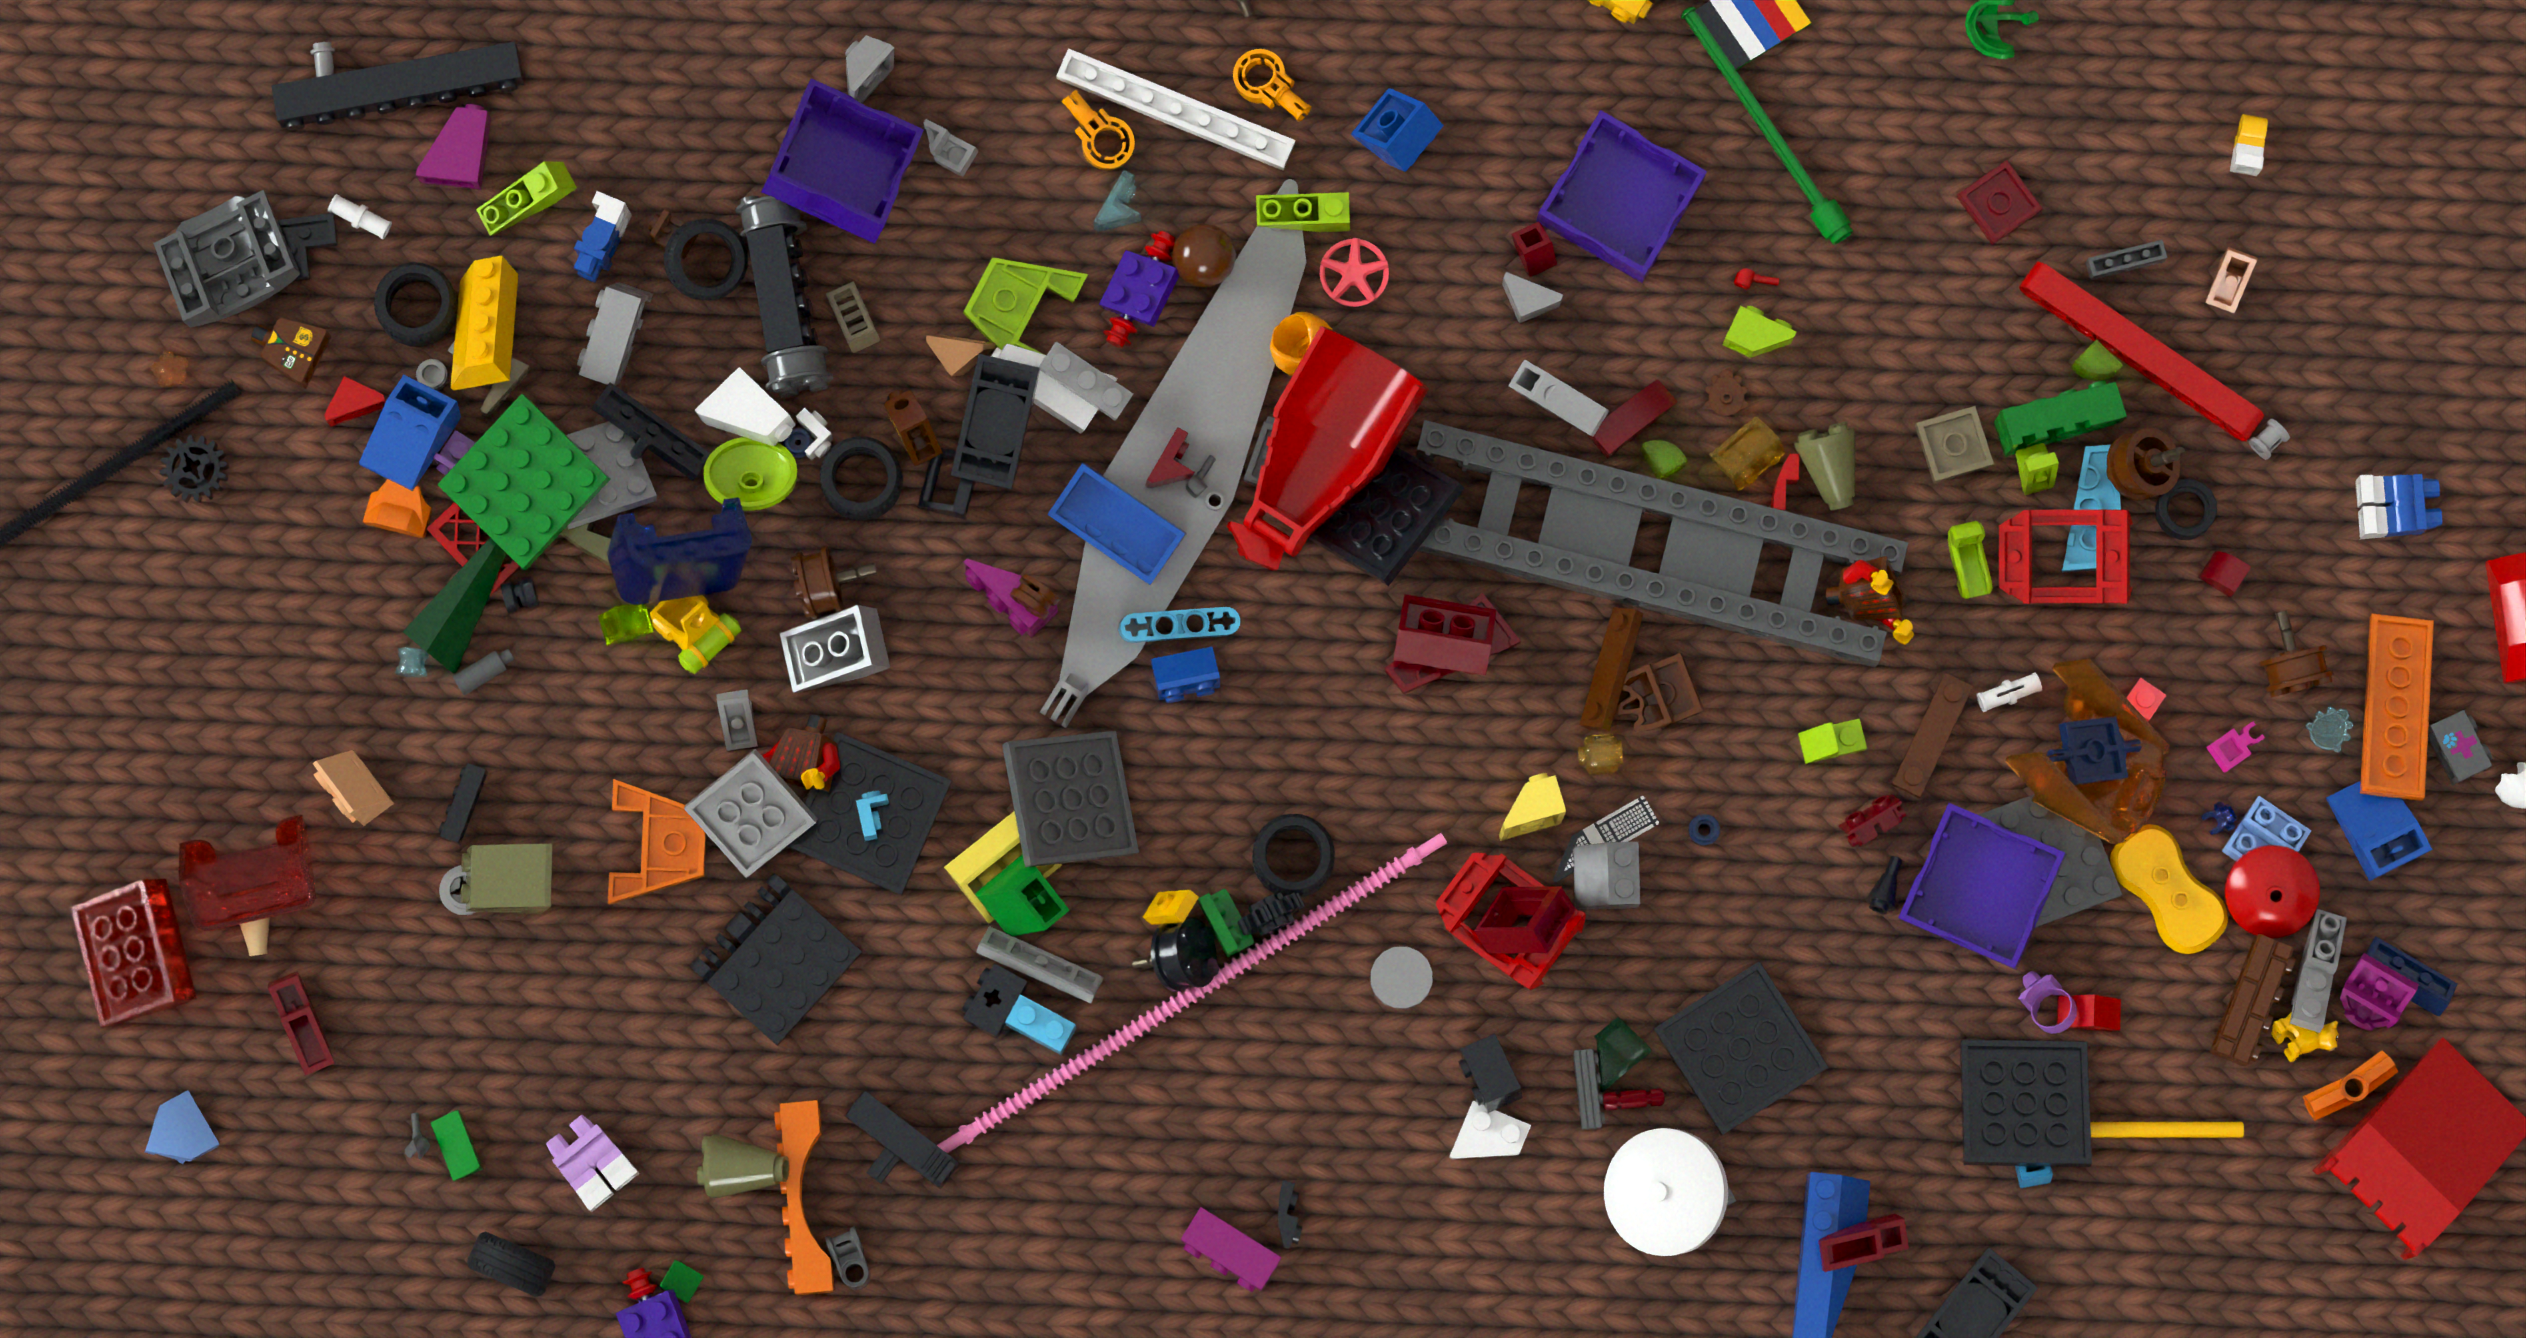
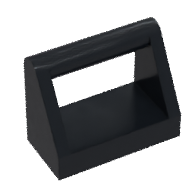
(963, 495)

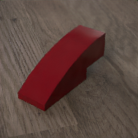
(1633, 418)
(301, 1022)
(1863, 1242)

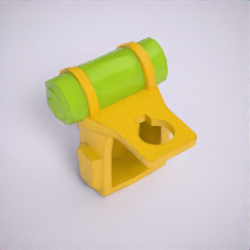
(694, 629)

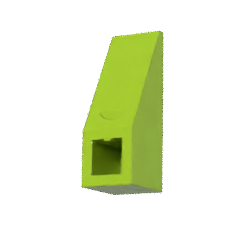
(527, 196)
(1305, 212)

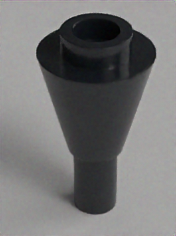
(1883, 894)

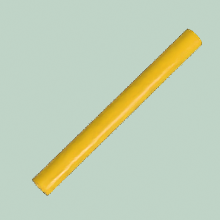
(2167, 1129)

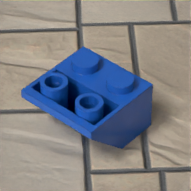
(1186, 674)

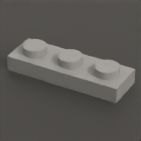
(1085, 381)

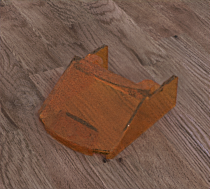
(2102, 808)

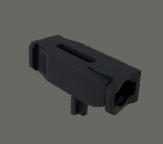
(900, 1142)

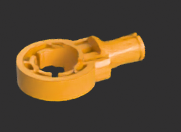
(1282, 96)
(1085, 116)

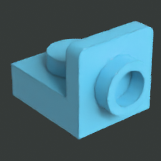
(870, 820)

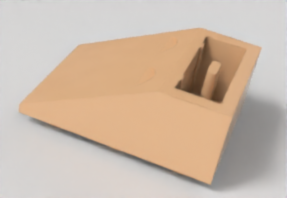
(352, 786)

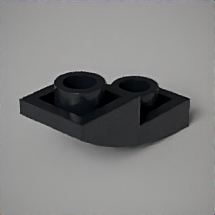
(1288, 1227)

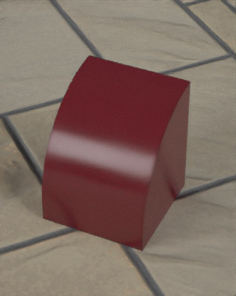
(1534, 249)
(2224, 572)

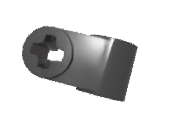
(849, 1256)

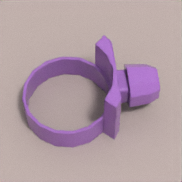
(2040, 988)

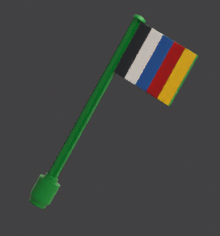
(1734, 36)

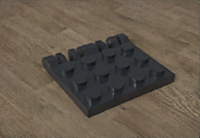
(781, 963)

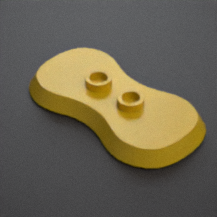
(2184, 909)

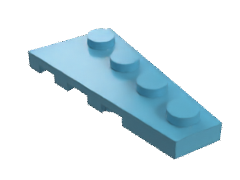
(2093, 492)

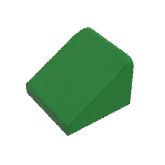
(681, 1279)

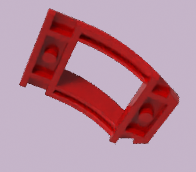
(2111, 556)
(1465, 893)

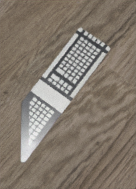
(1616, 827)

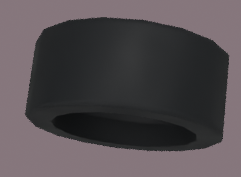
(2186, 533)

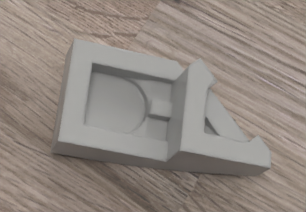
(949, 150)

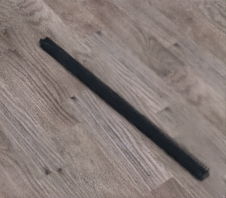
(128, 456)

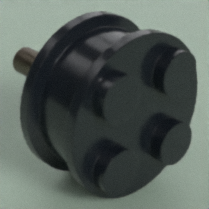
(1182, 955)

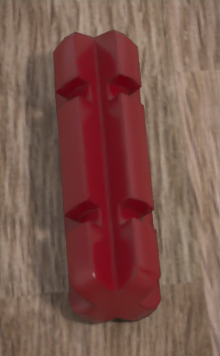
(1633, 1099)

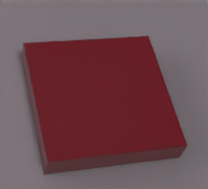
(1999, 202)

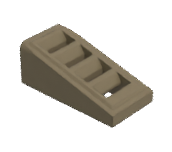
(861, 334)
(502, 390)

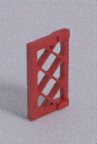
(452, 546)

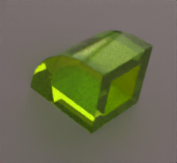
(2097, 363)
(1663, 458)
(625, 623)

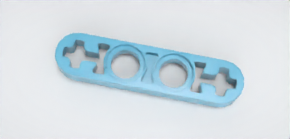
(1179, 627)

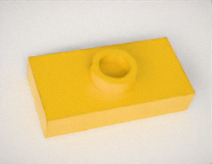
(1170, 907)

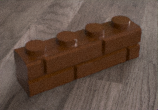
(2252, 999)

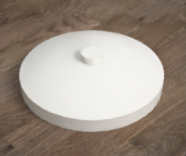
(1666, 1192)

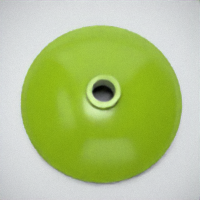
(750, 471)

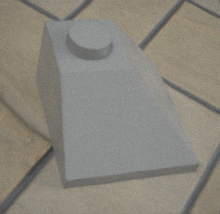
(867, 66)

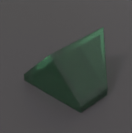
(1618, 1052)

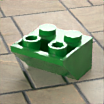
(1021, 900)

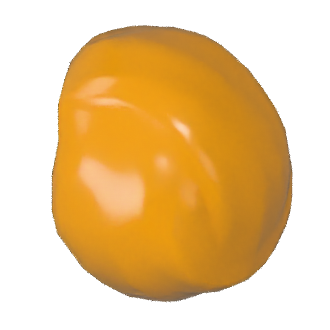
(1293, 338)

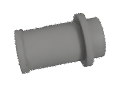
(323, 58)

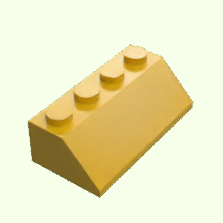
(484, 324)

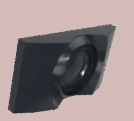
(995, 421)
(1981, 1302)

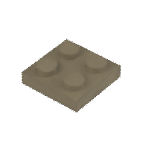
(1954, 444)

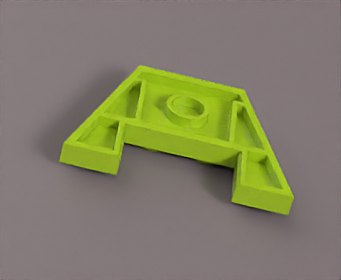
(1010, 295)

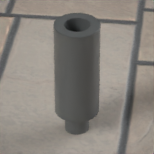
(482, 671)

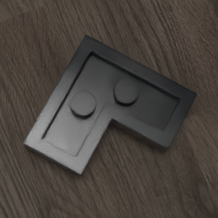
(308, 233)

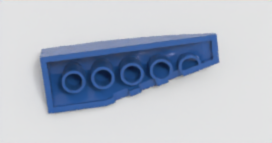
(1829, 1206)

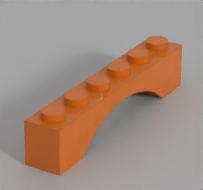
(800, 1132)

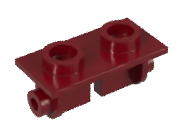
(1861, 824)

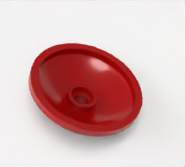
(2259, 874)

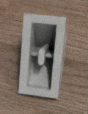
(1529, 298)

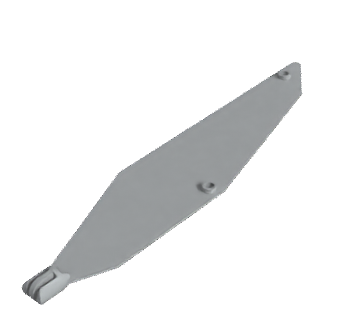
(1215, 397)

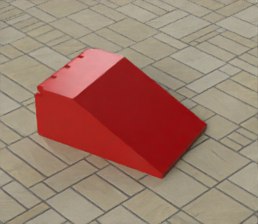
(2428, 1146)

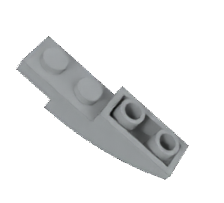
(2317, 970)

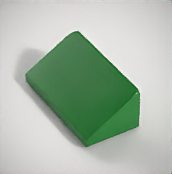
(456, 1145)

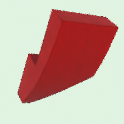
(1788, 475)
(1256, 546)

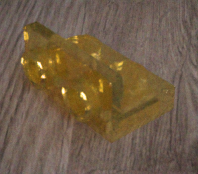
(1748, 453)

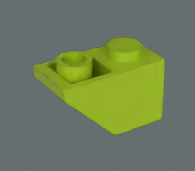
(1755, 334)

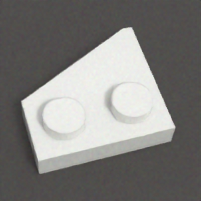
(1489, 1134)

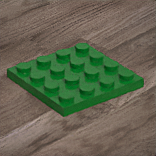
(523, 481)

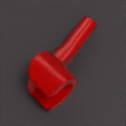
(1746, 276)

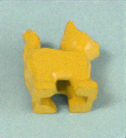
(2302, 1039)

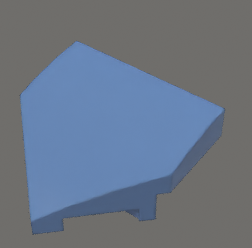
(180, 1130)

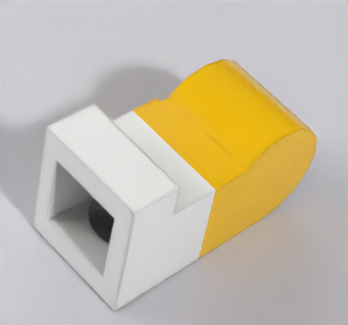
(2249, 145)

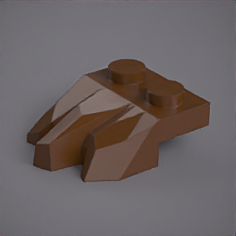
(1661, 694)

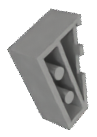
(612, 333)

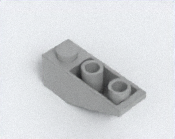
(1558, 398)

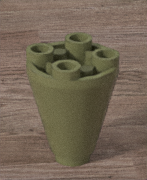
(1830, 462)
(738, 1167)

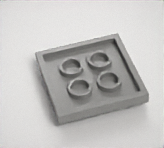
(629, 479)
(750, 813)

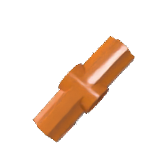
(2366, 1076)

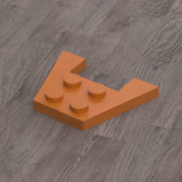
(670, 844)

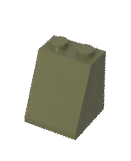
(507, 878)

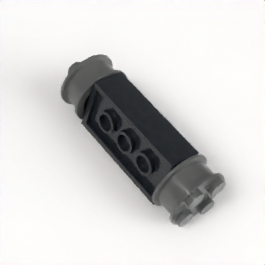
(792, 346)

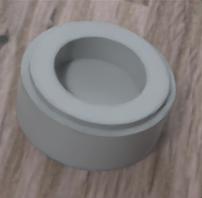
(432, 374)

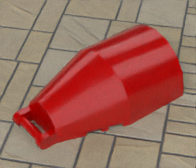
(1330, 435)

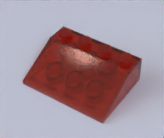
(133, 952)

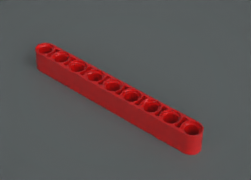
(2141, 351)

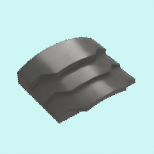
(226, 260)

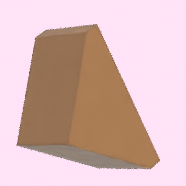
(958, 353)

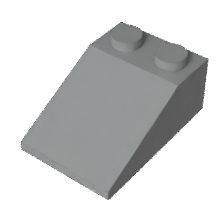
(835, 649)

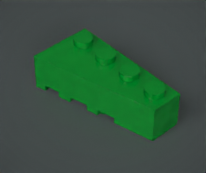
(2060, 417)

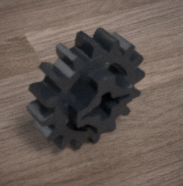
(183, 473)
(1271, 914)

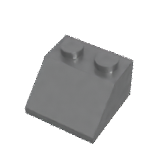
(1607, 876)

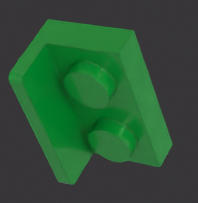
(1223, 919)

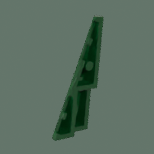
(450, 618)

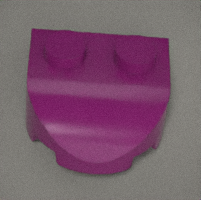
(2375, 994)

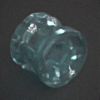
(412, 662)

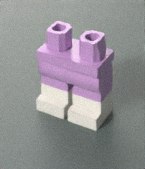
(587, 1153)

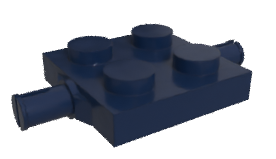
(2093, 750)

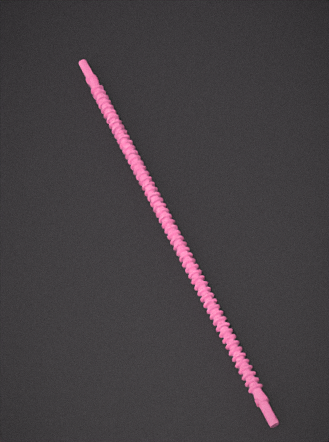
(1411, 858)

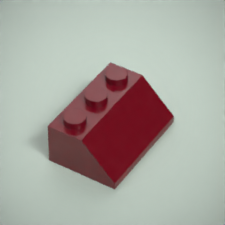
(1445, 634)

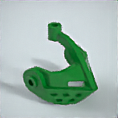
(1991, 43)

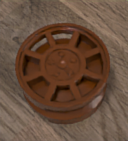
(1034, 596)

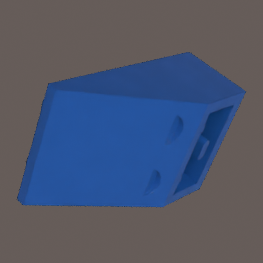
(410, 432)
(2378, 830)

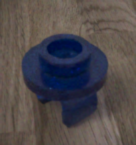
(2224, 815)

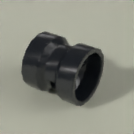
(519, 594)

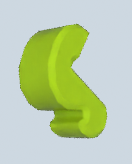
(1969, 559)

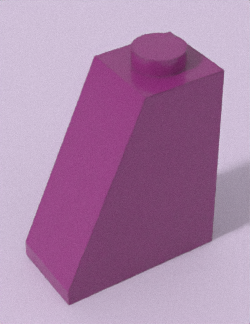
(459, 150)

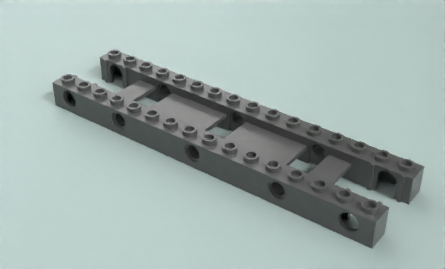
(1706, 557)

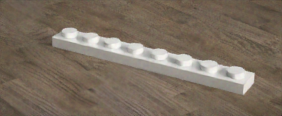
(1175, 109)

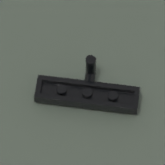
(650, 432)

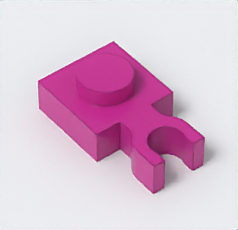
(2233, 748)

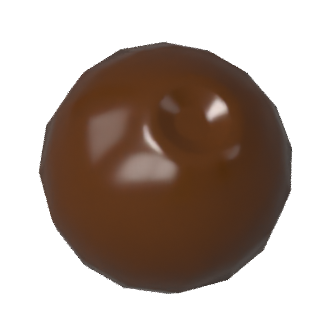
(1204, 255)

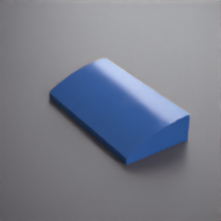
(1116, 523)

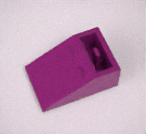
(998, 585)

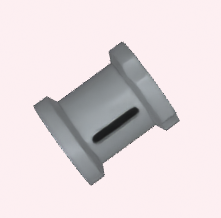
(2269, 439)

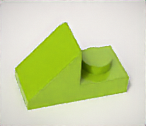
(2036, 468)
(1832, 740)

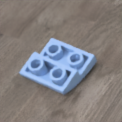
(2265, 826)

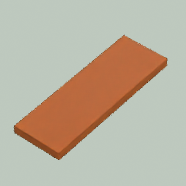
(2397, 707)

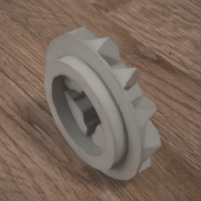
(450, 884)

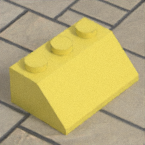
(1535, 808)
(987, 859)

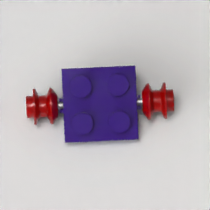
(1139, 289)
(652, 1316)

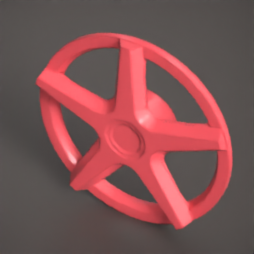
(1354, 272)

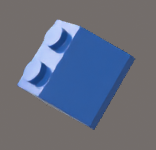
(1397, 129)

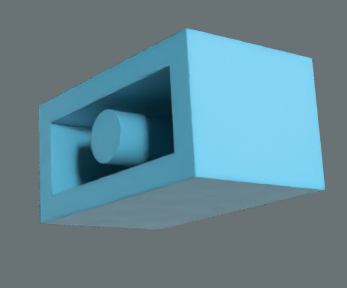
(1040, 1024)

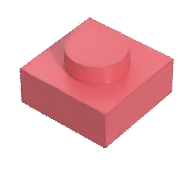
(2145, 698)

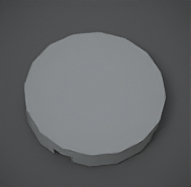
(1401, 977)

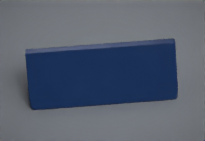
(2434, 988)

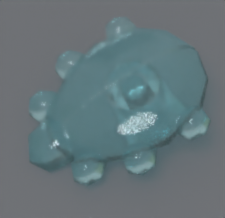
(2330, 729)

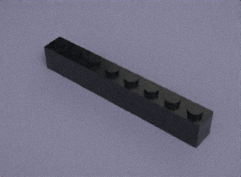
(398, 85)

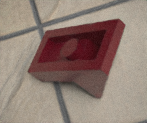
(1167, 469)

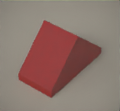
(352, 401)
(2093, 1012)

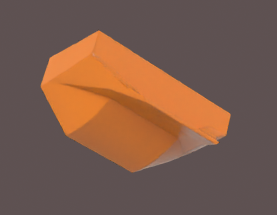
(398, 510)

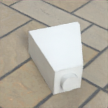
(746, 410)

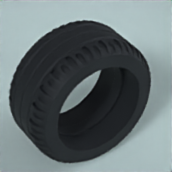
(738, 265)
(396, 280)
(861, 446)
(1300, 823)
(511, 1264)

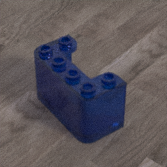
(680, 564)

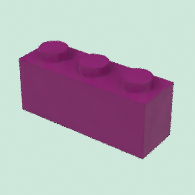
(1229, 1250)

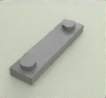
(1039, 964)

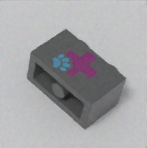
(2459, 747)

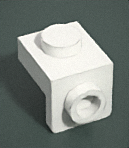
(816, 426)

